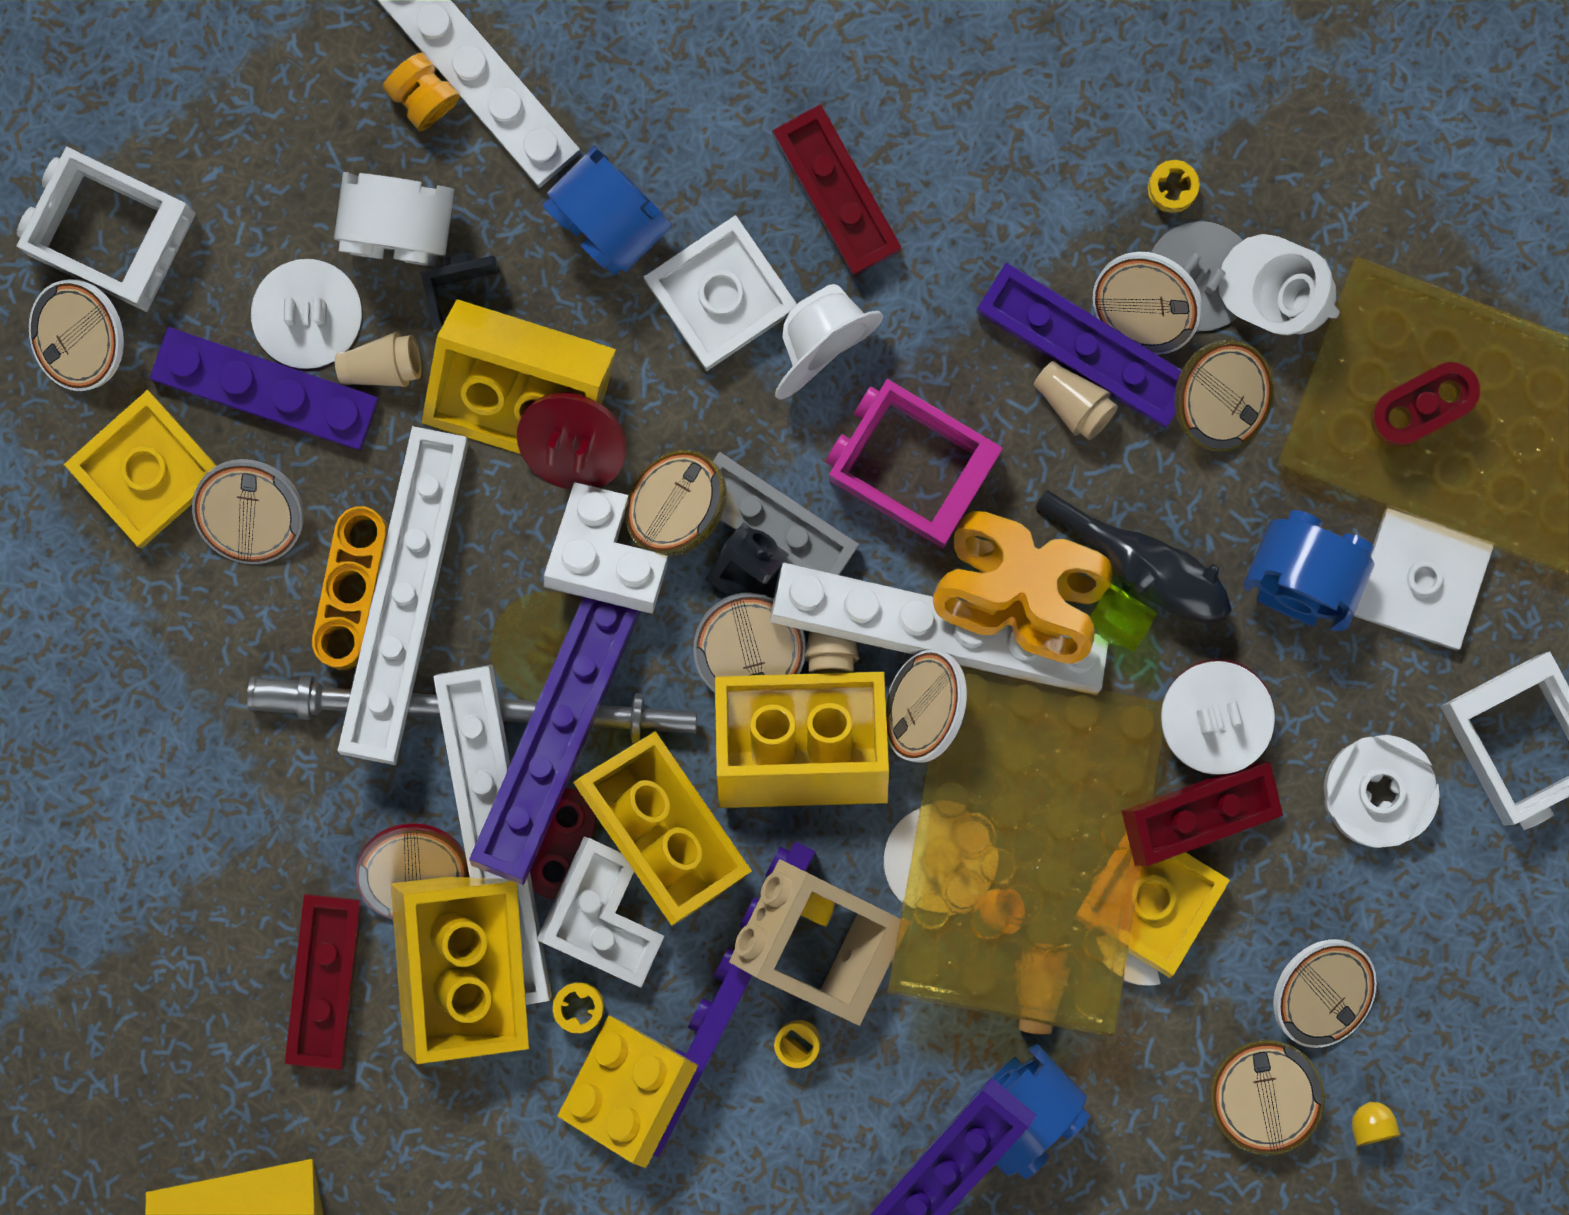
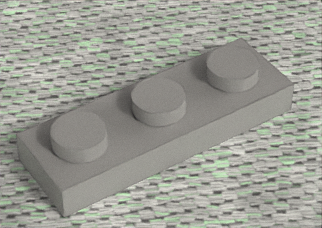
(795, 529)

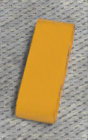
(342, 562)

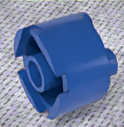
(608, 210)
(1310, 570)
(1054, 1100)

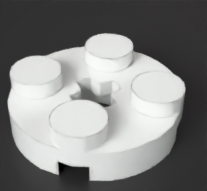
(1410, 779)

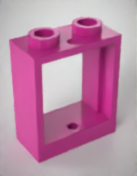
(871, 411)

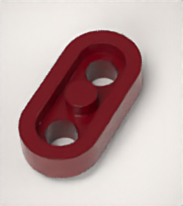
(1423, 405)
(562, 843)

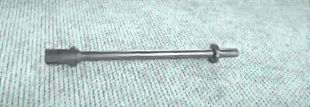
(309, 697)

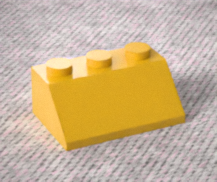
(498, 365)
(801, 739)
(663, 828)
(459, 967)
(265, 1191)

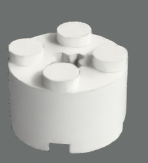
(393, 215)

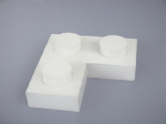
(592, 563)
(585, 919)

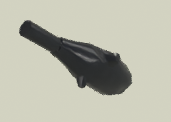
(1148, 565)

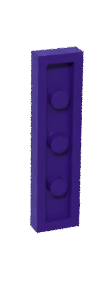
(1082, 344)
(264, 389)
(959, 1155)

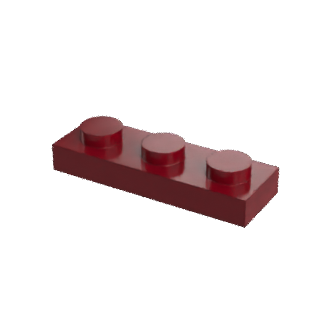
(836, 190)
(1201, 813)
(323, 982)

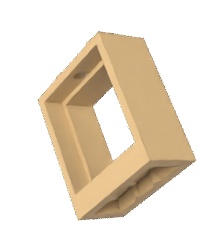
(859, 963)

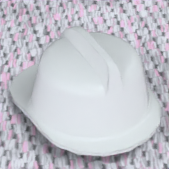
(1278, 285)
(820, 331)

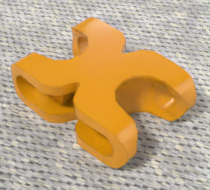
(1023, 587)

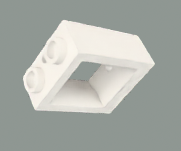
(155, 252)
(1458, 712)

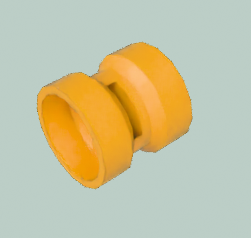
(421, 91)

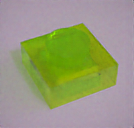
(1121, 618)

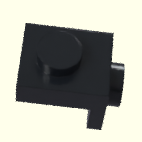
(747, 562)

